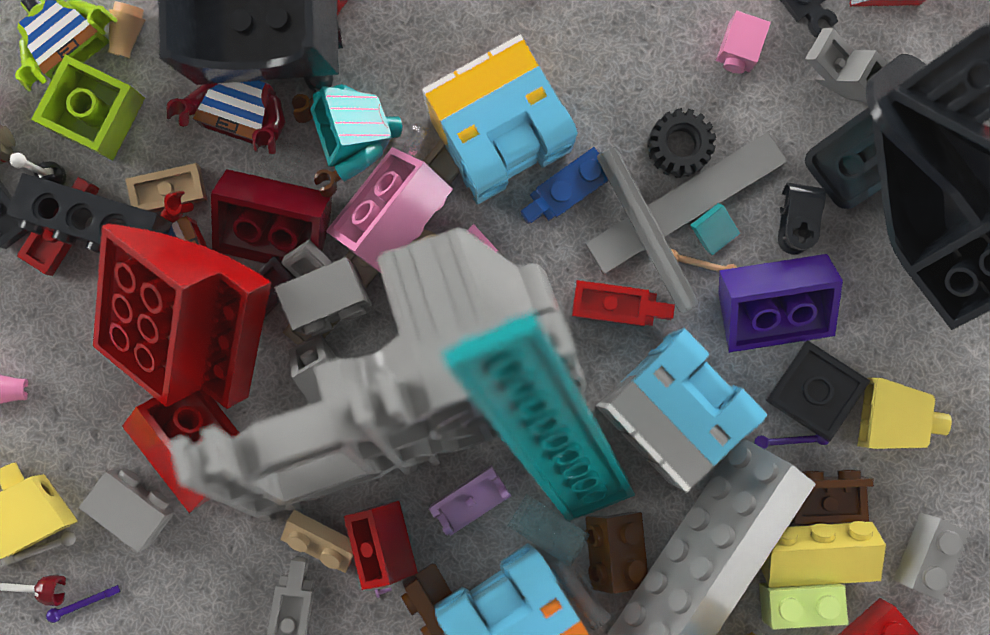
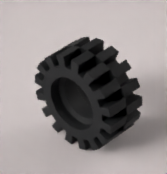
(695, 128)

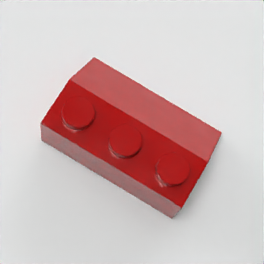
(154, 426)

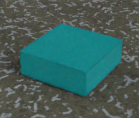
(715, 229)

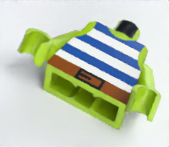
(57, 30)

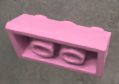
(390, 207)

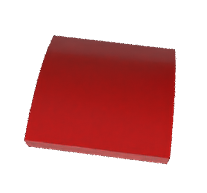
(178, 315)

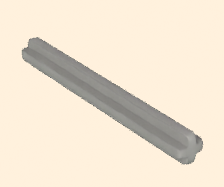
(647, 229)

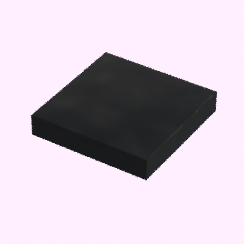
(818, 391)

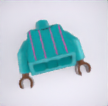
(349, 129)

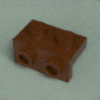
(835, 498)
(616, 552)
(421, 595)

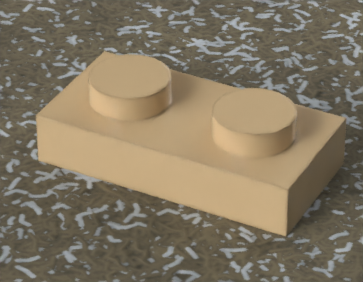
(150, 189)
(318, 541)

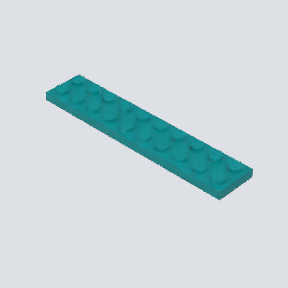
(540, 414)

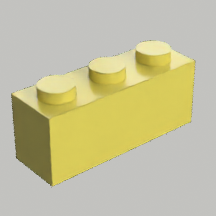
(826, 555)

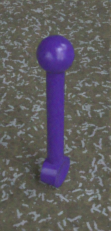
(764, 442)
(55, 614)

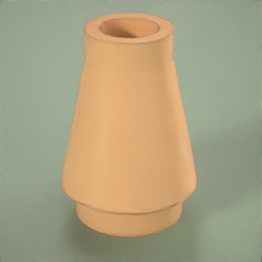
(126, 30)

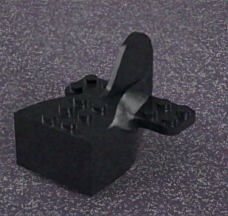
(932, 162)

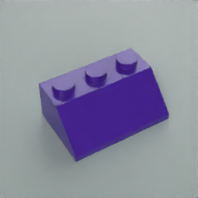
(779, 302)

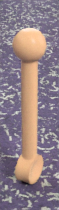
(699, 263)

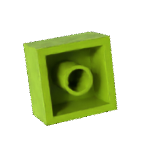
(88, 107)

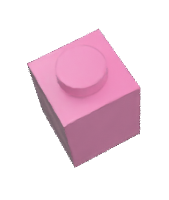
(742, 42)

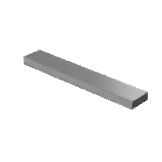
(690, 200)

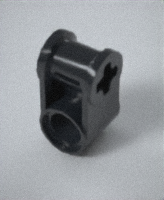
(803, 212)

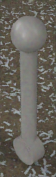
(66, 539)

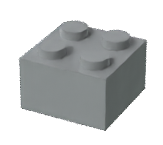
(324, 298)

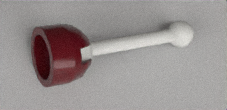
(43, 589)

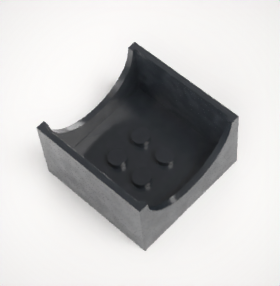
(248, 39)

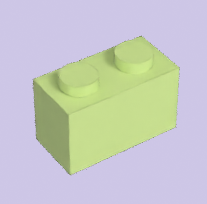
(803, 606)

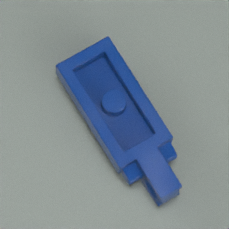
(566, 188)

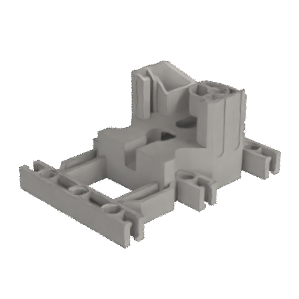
(387, 405)

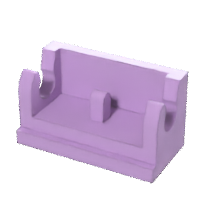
(469, 501)

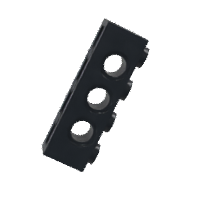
(38, 198)

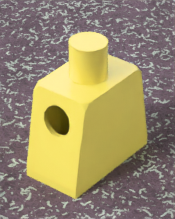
(899, 417)
(28, 510)

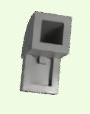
(841, 67)

